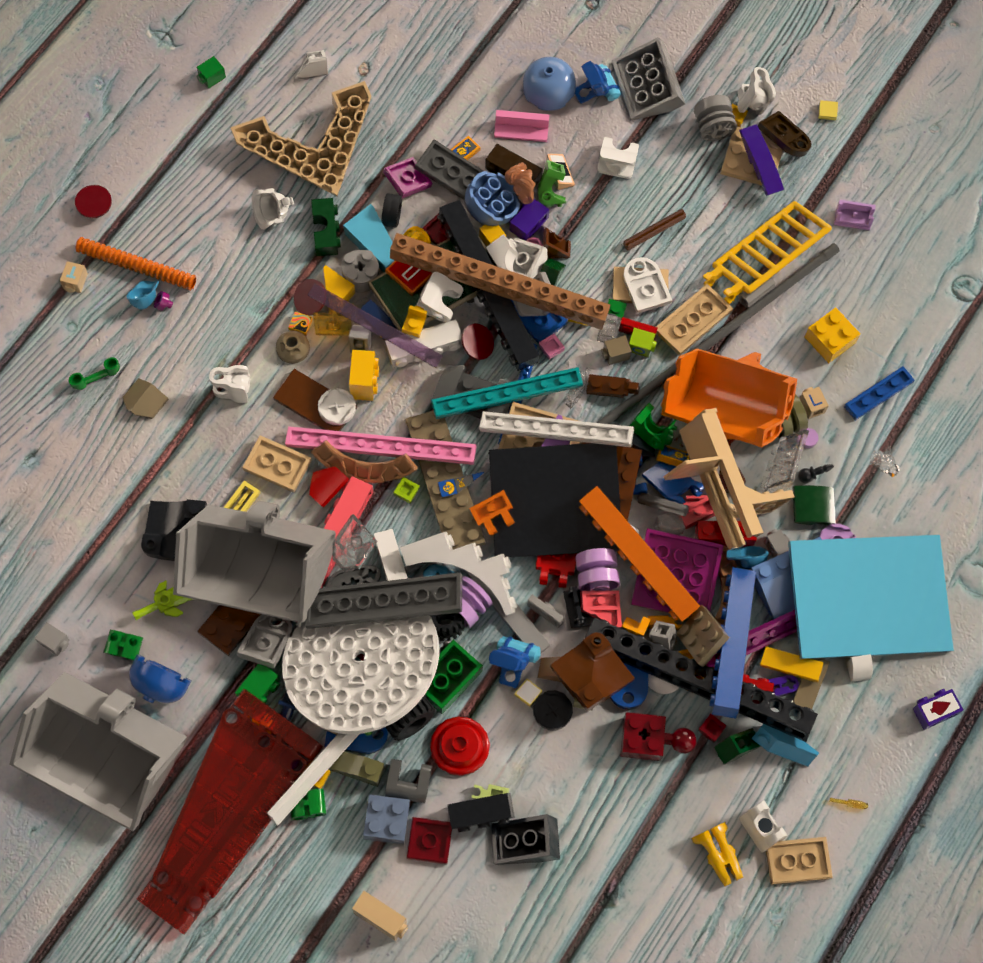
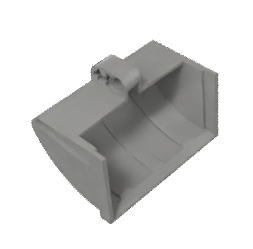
(252, 560)
(96, 749)

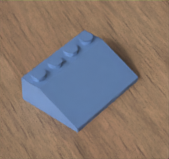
(774, 584)

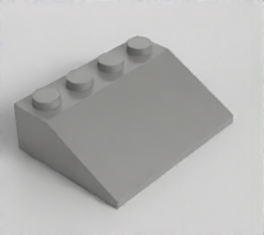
(648, 80)

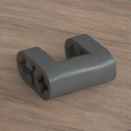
(407, 790)

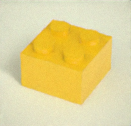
(832, 335)
(363, 375)

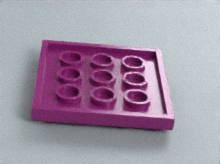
(692, 563)

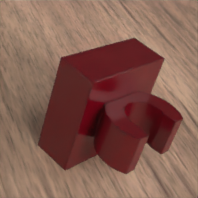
(712, 728)

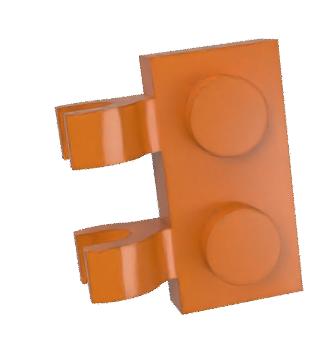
(491, 508)

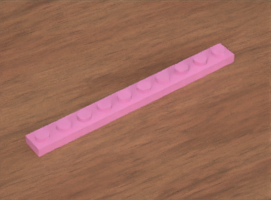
(383, 445)

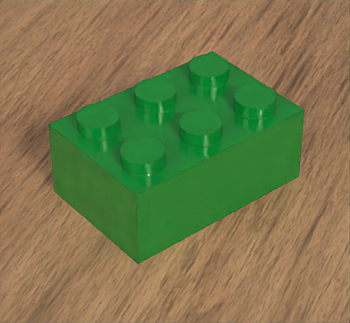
(452, 677)

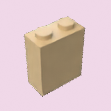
(380, 916)

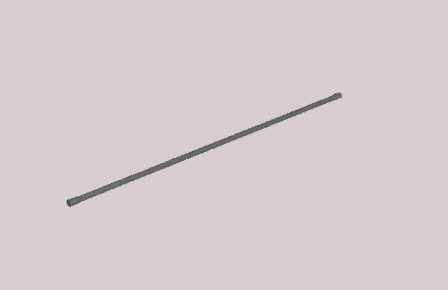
(824, 256)

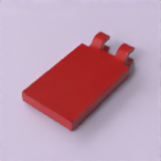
(559, 565)

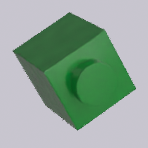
(210, 72)

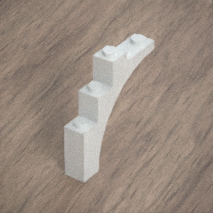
(490, 571)

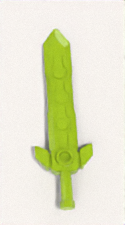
(164, 602)

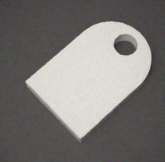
(647, 286)

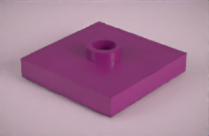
(407, 179)

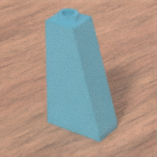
(370, 234)

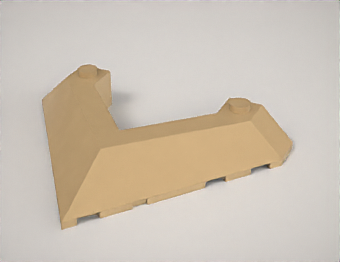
(319, 166)

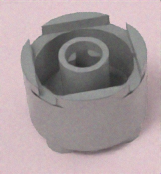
(360, 268)

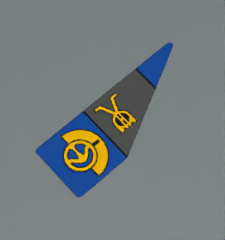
(455, 485)

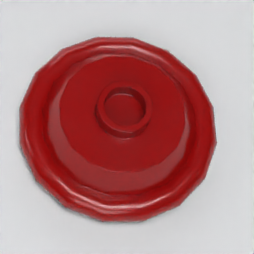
(459, 746)

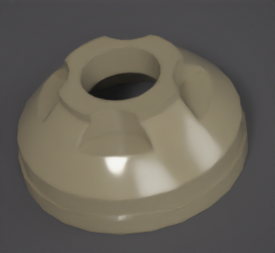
(292, 354)

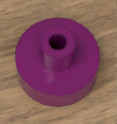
(162, 301)

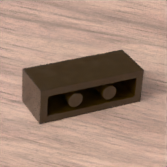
(502, 159)

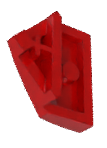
(326, 484)

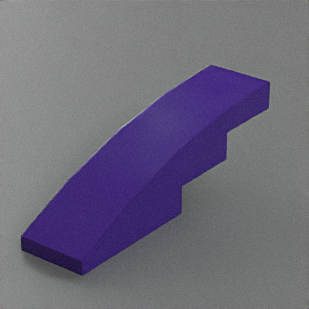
(761, 159)

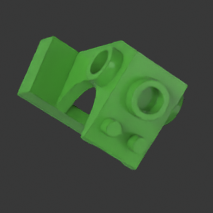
(552, 173)

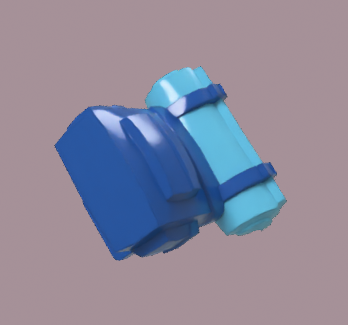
(600, 81)
(513, 656)

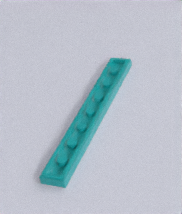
(507, 393)

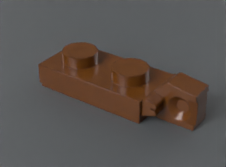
(611, 386)

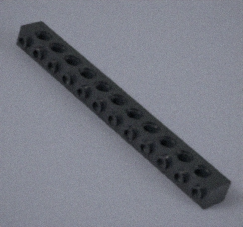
(703, 687)

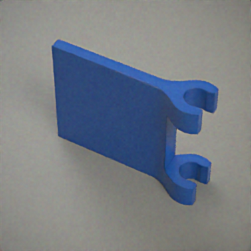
(672, 488)

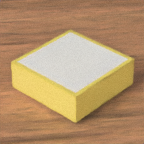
(528, 692)

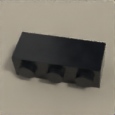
(481, 812)

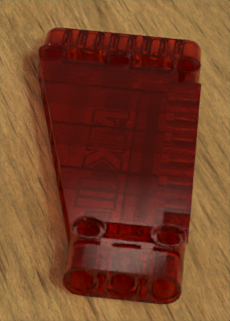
(227, 807)

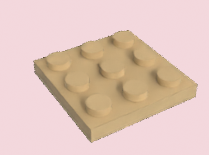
(737, 163)

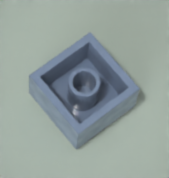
(386, 819)

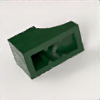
(736, 746)

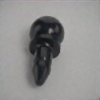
(806, 475)

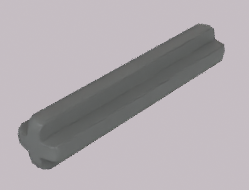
(663, 504)

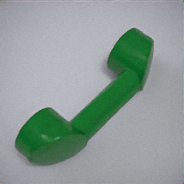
(111, 367)

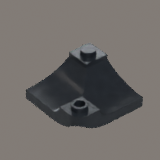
(164, 522)

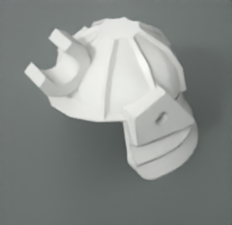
(269, 207)

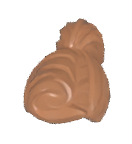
(522, 182)

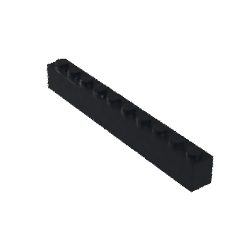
(498, 308)

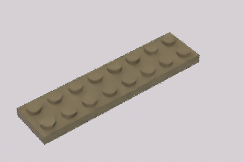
(452, 510)

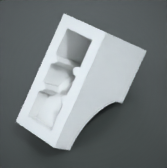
(503, 252)

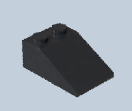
(526, 840)

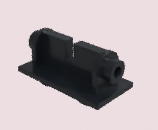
(572, 601)

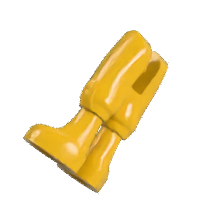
(721, 860)

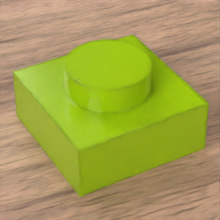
(406, 490)

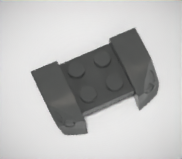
(456, 381)

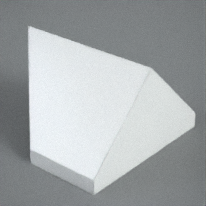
(313, 65)

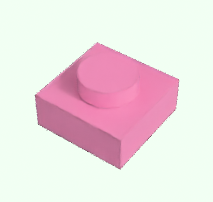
(551, 346)

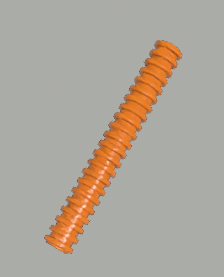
(135, 263)

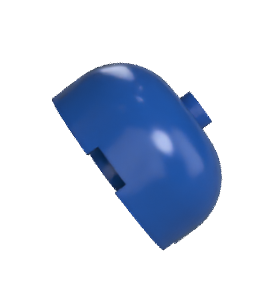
(157, 681)

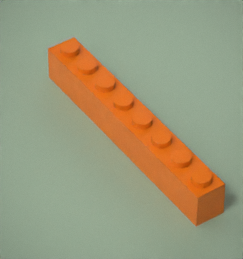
(639, 554)

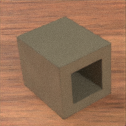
(616, 350)

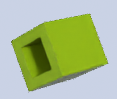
(642, 342)

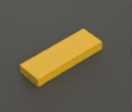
(791, 664)

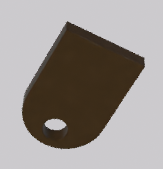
(785, 134)

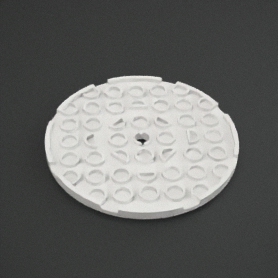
(366, 694)

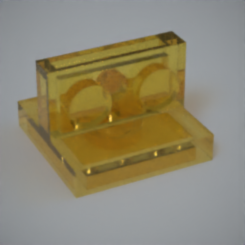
(332, 324)

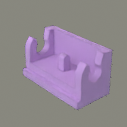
(854, 215)

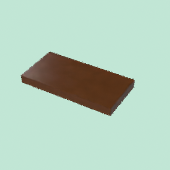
(301, 396)

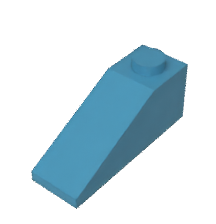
(785, 745)

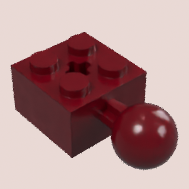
(652, 748)

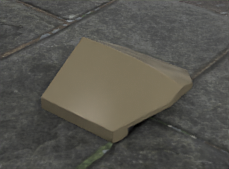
(144, 399)

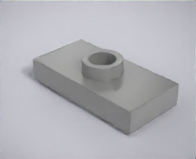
(545, 610)

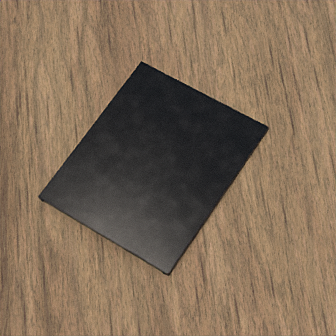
(546, 494)

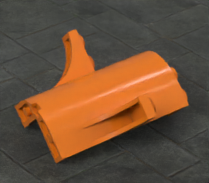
(747, 395)

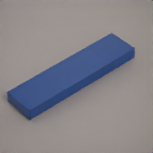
(879, 393)

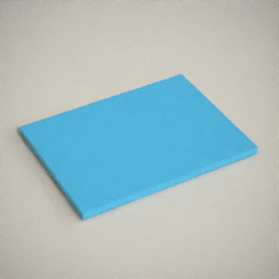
(870, 596)

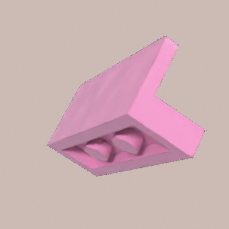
(521, 126)

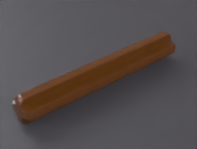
(654, 229)

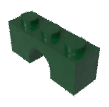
(326, 240)

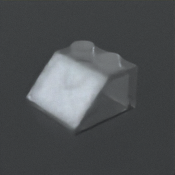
(352, 545)

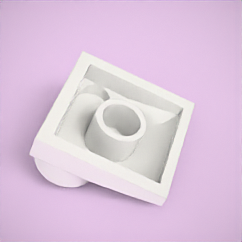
(530, 258)

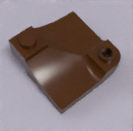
(592, 671)

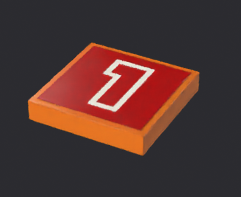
(408, 276)

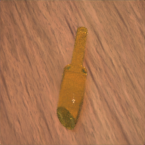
(851, 803)

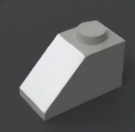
(360, 338)

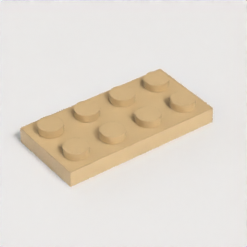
(693, 319)

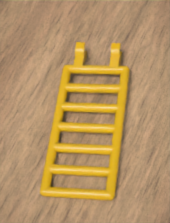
(741, 286)

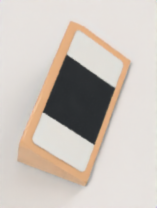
(568, 180)

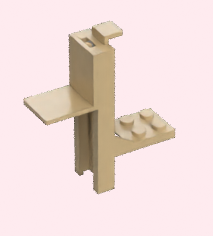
(707, 451)

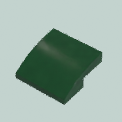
(813, 505)

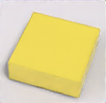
(828, 110)

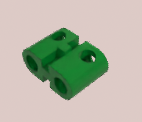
(123, 645)
(310, 806)

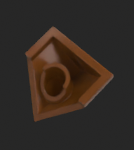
(555, 245)

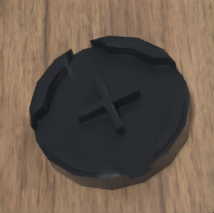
(552, 710)

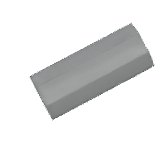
(749, 299)

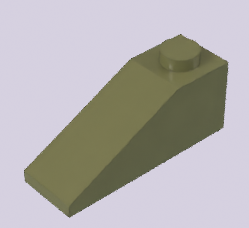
(359, 768)

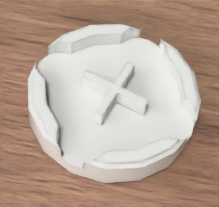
(336, 406)

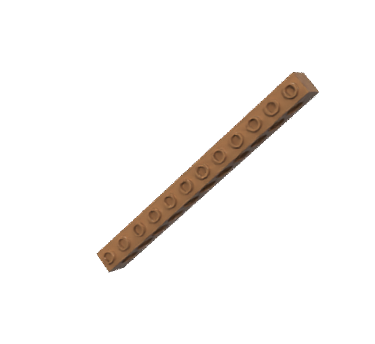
(499, 281)

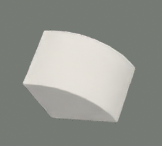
(860, 668)

